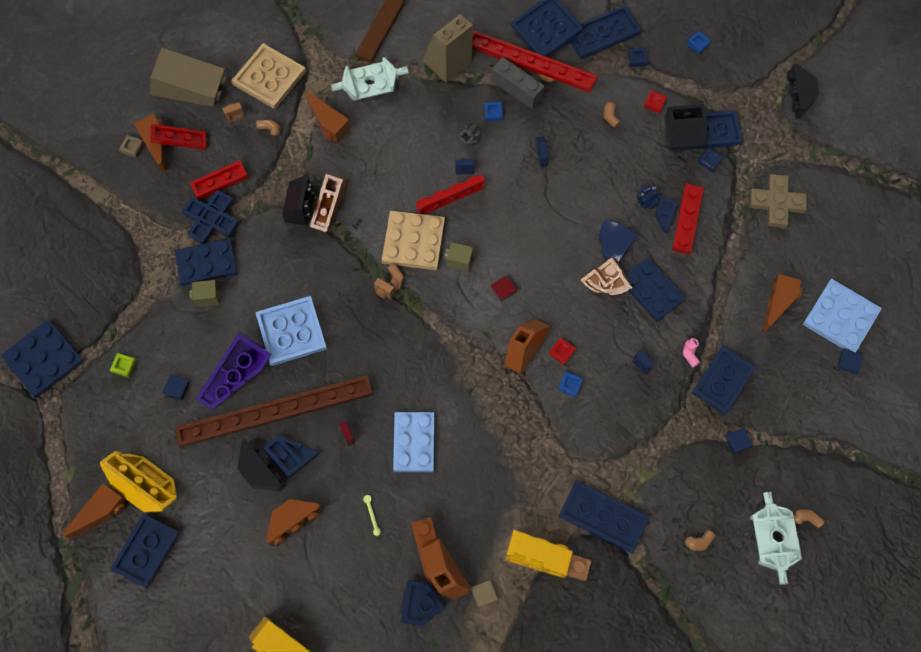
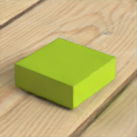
(123, 365)

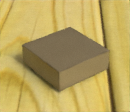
(131, 146)
(484, 594)

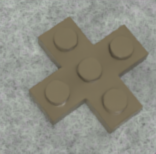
(777, 200)

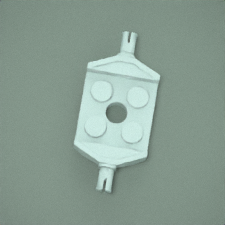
(382, 73)
(773, 553)

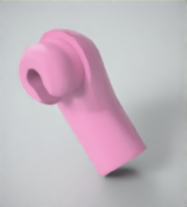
(689, 352)

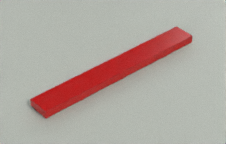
(534, 62)

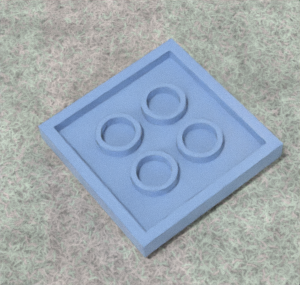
(842, 316)
(291, 330)

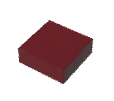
(503, 288)
(347, 433)

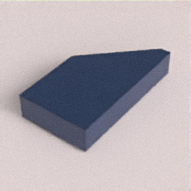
(541, 151)
(665, 212)

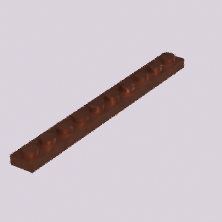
(273, 411)

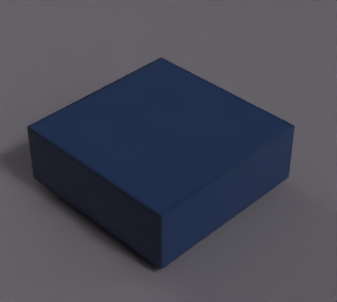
(637, 57)
(710, 159)
(464, 166)
(849, 361)
(643, 362)
(175, 387)
(738, 440)

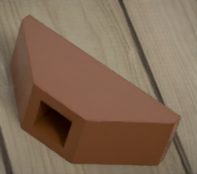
(525, 344)
(290, 519)
(444, 571)

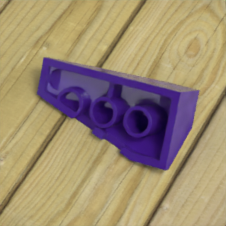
(237, 366)

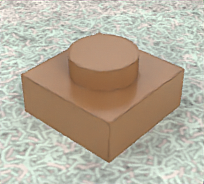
(233, 112)
(384, 289)
(578, 568)

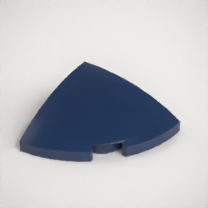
(615, 240)

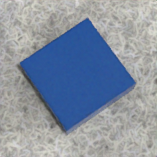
(699, 42)
(493, 111)
(570, 384)

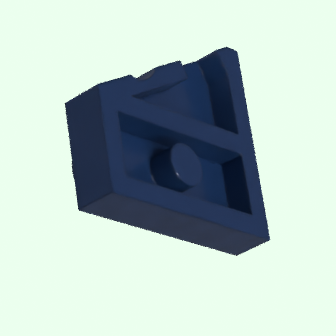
(289, 455)

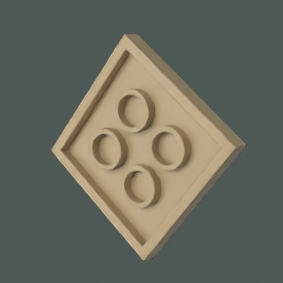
(269, 76)
(413, 240)

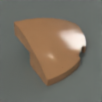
(607, 279)

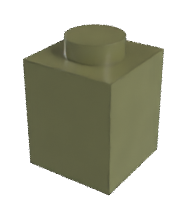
(459, 256)
(205, 293)

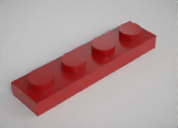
(448, 196)
(687, 219)

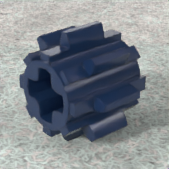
(648, 197)

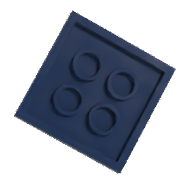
(547, 27)
(42, 359)

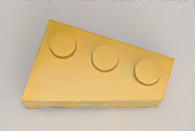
(538, 554)
(271, 638)

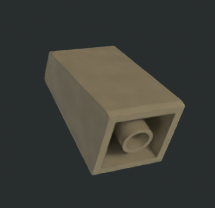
(450, 49)
(186, 79)

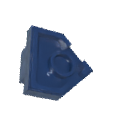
(419, 603)

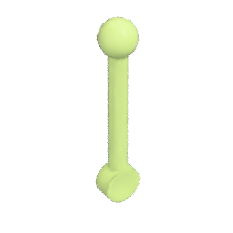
(367, 499)

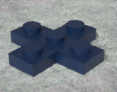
(210, 217)

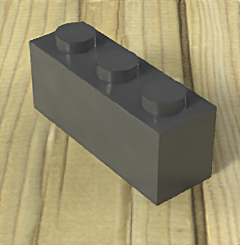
(517, 83)

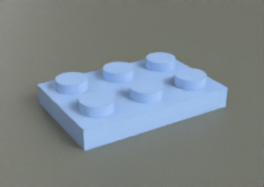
(413, 442)

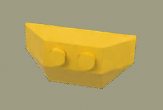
(139, 481)

